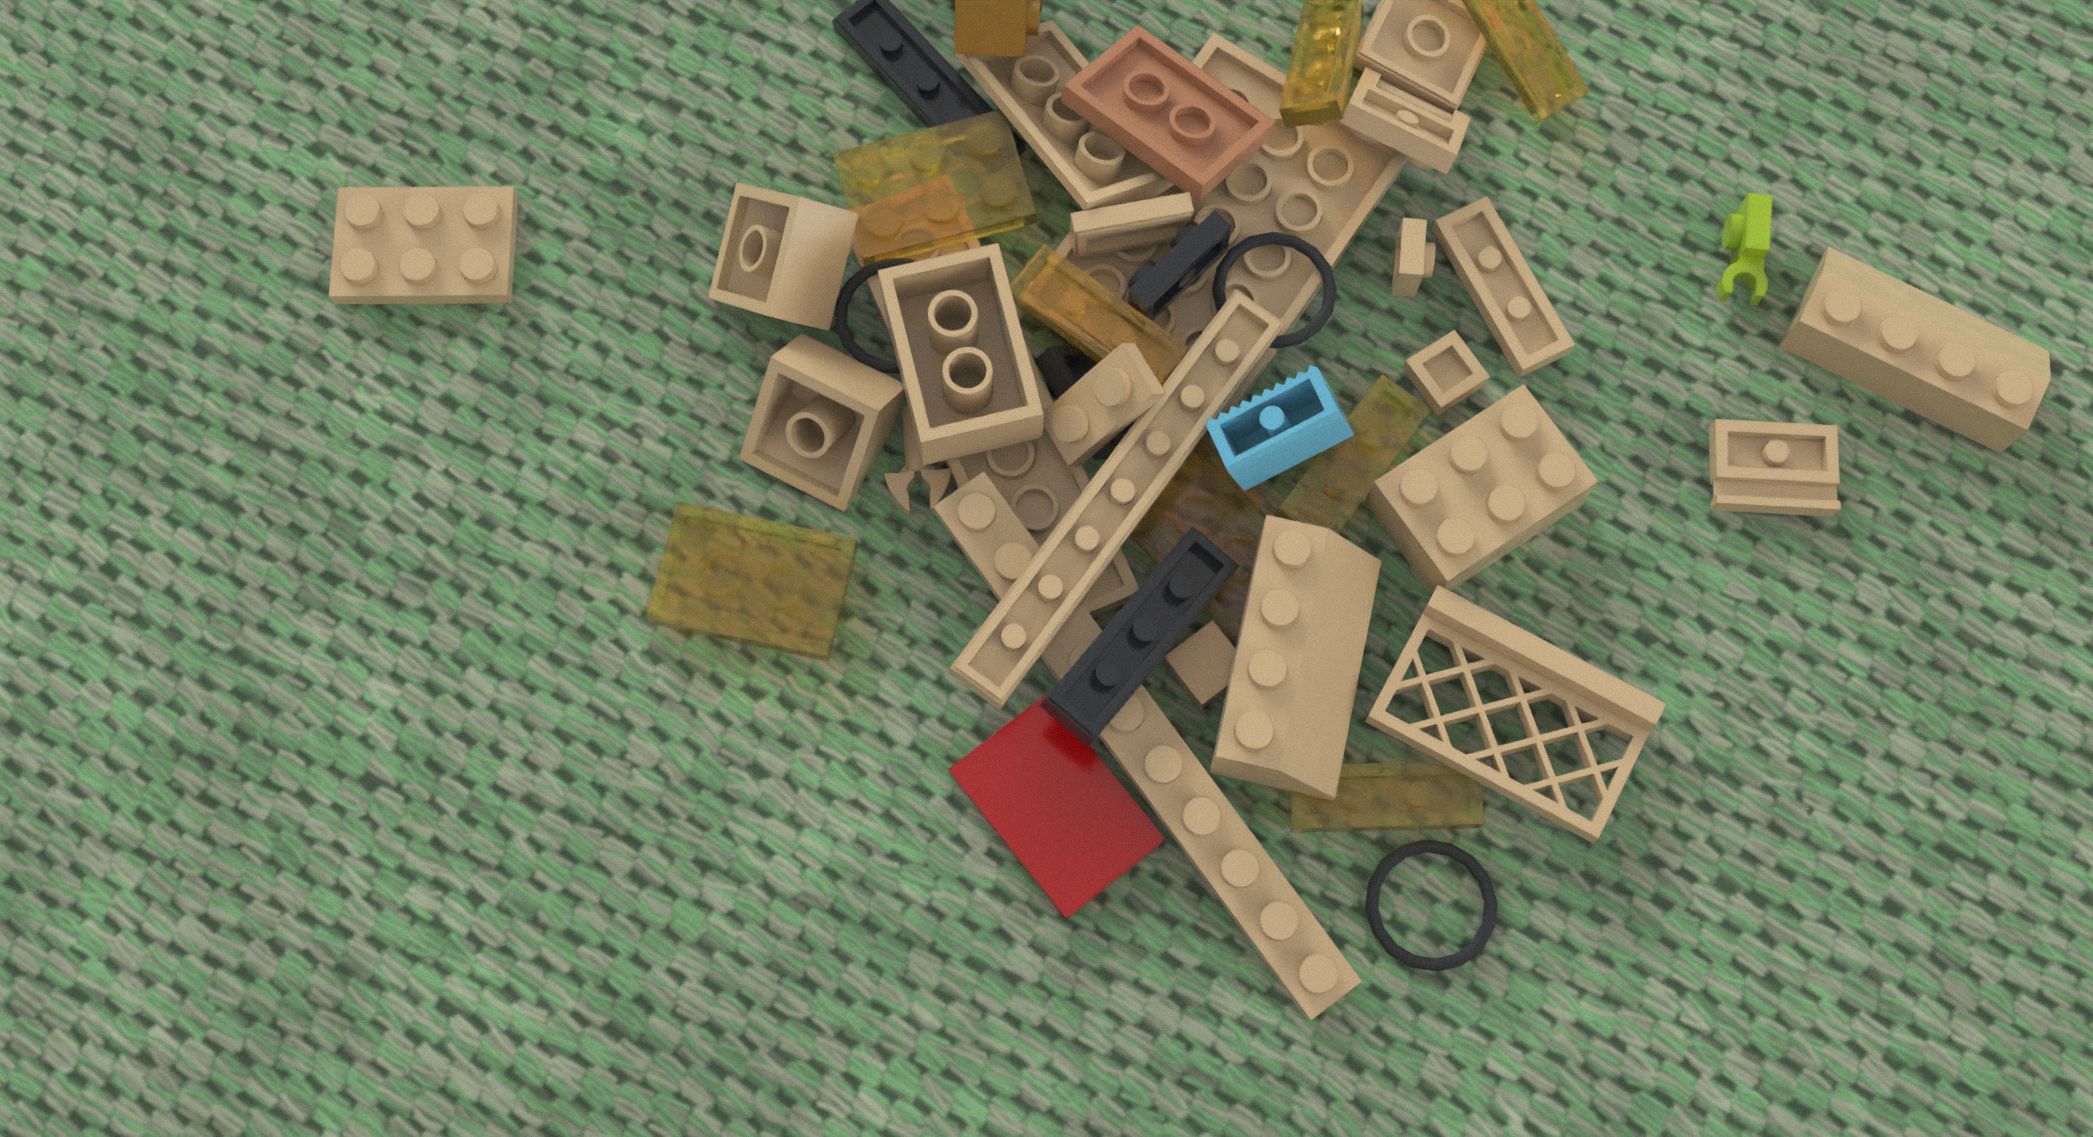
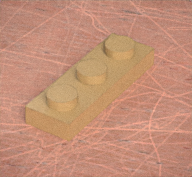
(1502, 287)

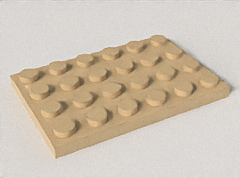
(1298, 183)

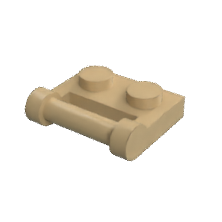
(1405, 123)

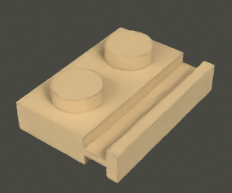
(1774, 467)

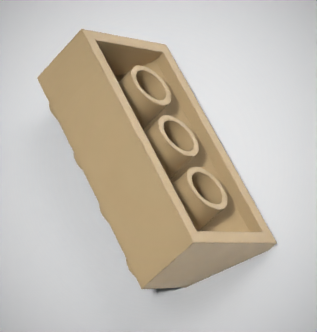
(1919, 351)
(1296, 660)

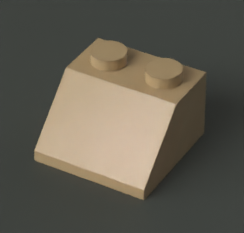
(783, 256)
(821, 420)

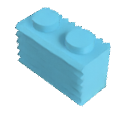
(1279, 428)

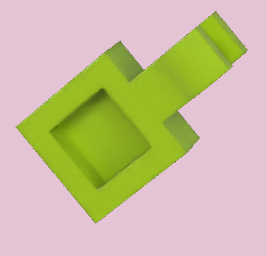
(1749, 240)

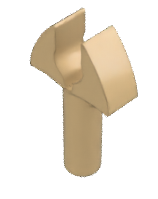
(900, 483)

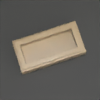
(1129, 224)

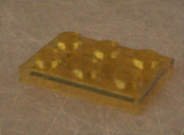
(935, 187)
(752, 581)

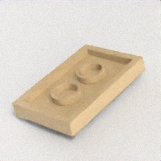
(424, 245)

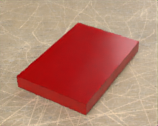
(1056, 808)

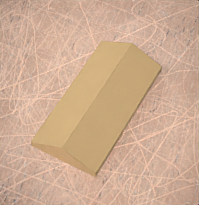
(1079, 154)

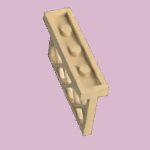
(1545, 671)

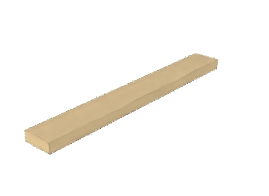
(1115, 501)

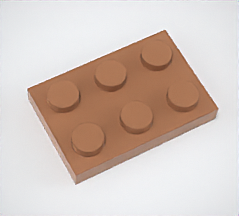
(1167, 112)

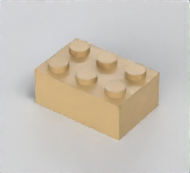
(961, 354)
(1480, 491)

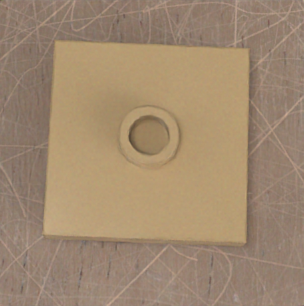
(1423, 48)

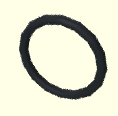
(1301, 246)
(841, 312)
(1387, 941)

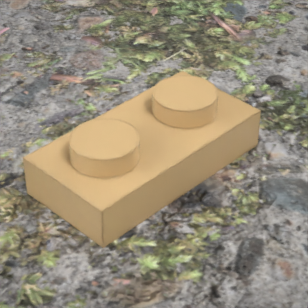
(1102, 404)

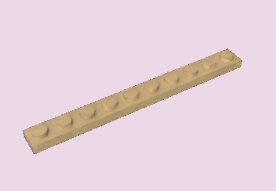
(1168, 775)

